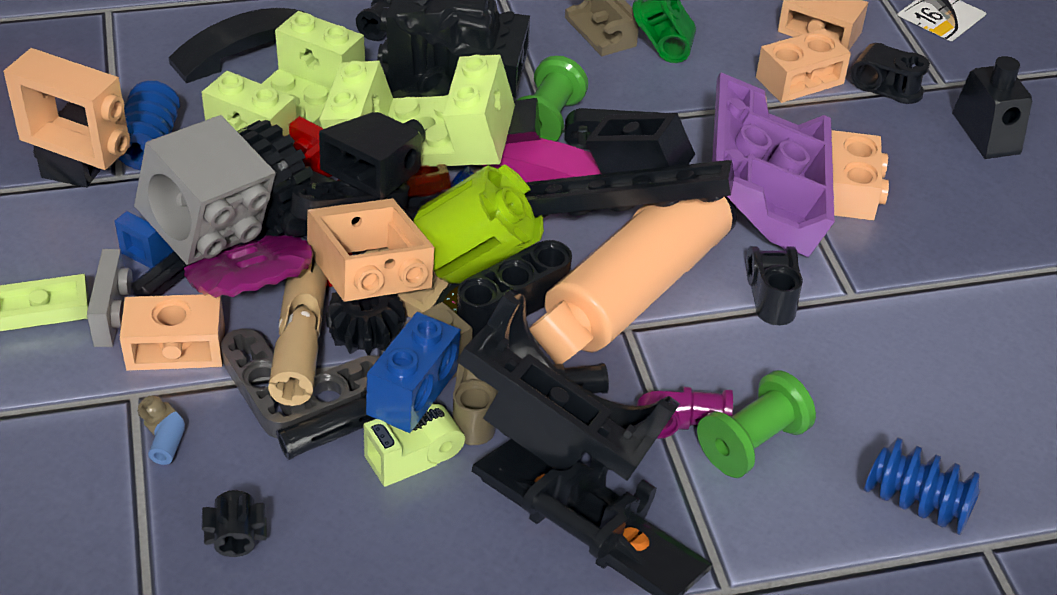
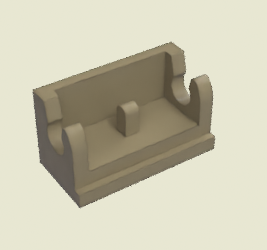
(605, 24)

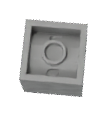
(203, 189)

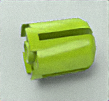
(479, 223)

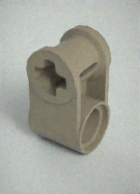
(470, 405)

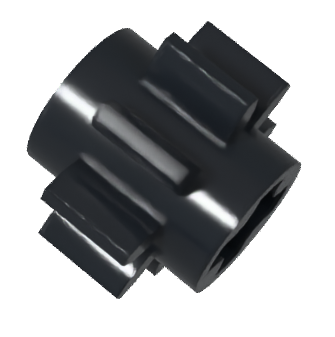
(234, 523)

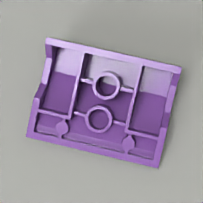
(778, 166)

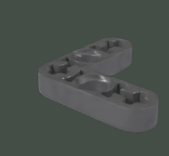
(259, 399)

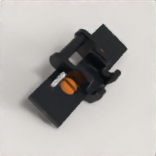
(596, 516)

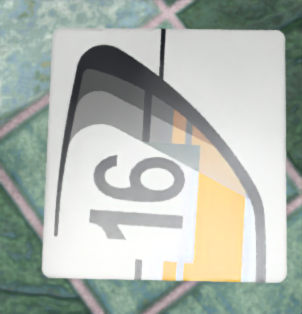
(942, 17)

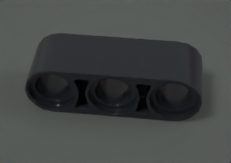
(528, 272)

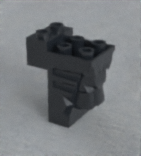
(441, 31)

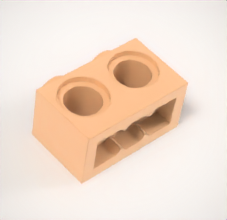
(802, 65)
(858, 174)

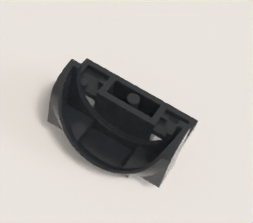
(548, 409)

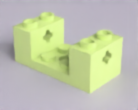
(307, 64)
(461, 127)

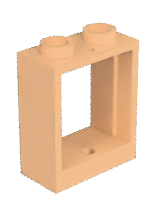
(32, 89)
(380, 226)

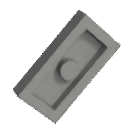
(107, 297)

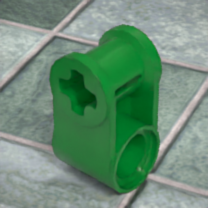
(662, 24)

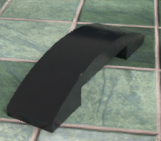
(202, 52)

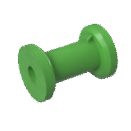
(558, 84)
(731, 440)

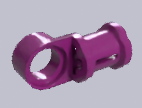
(692, 408)

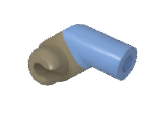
(165, 425)

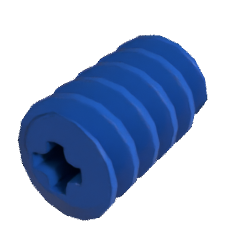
(149, 115)
(924, 484)

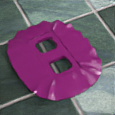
(234, 270)

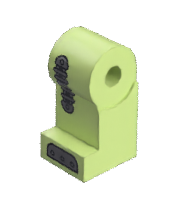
(402, 454)

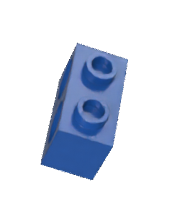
(412, 372)

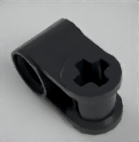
(890, 71)
(774, 283)

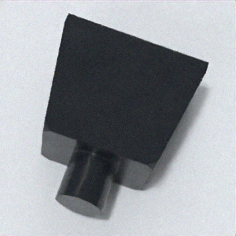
(995, 109)
(372, 152)

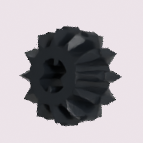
(365, 322)

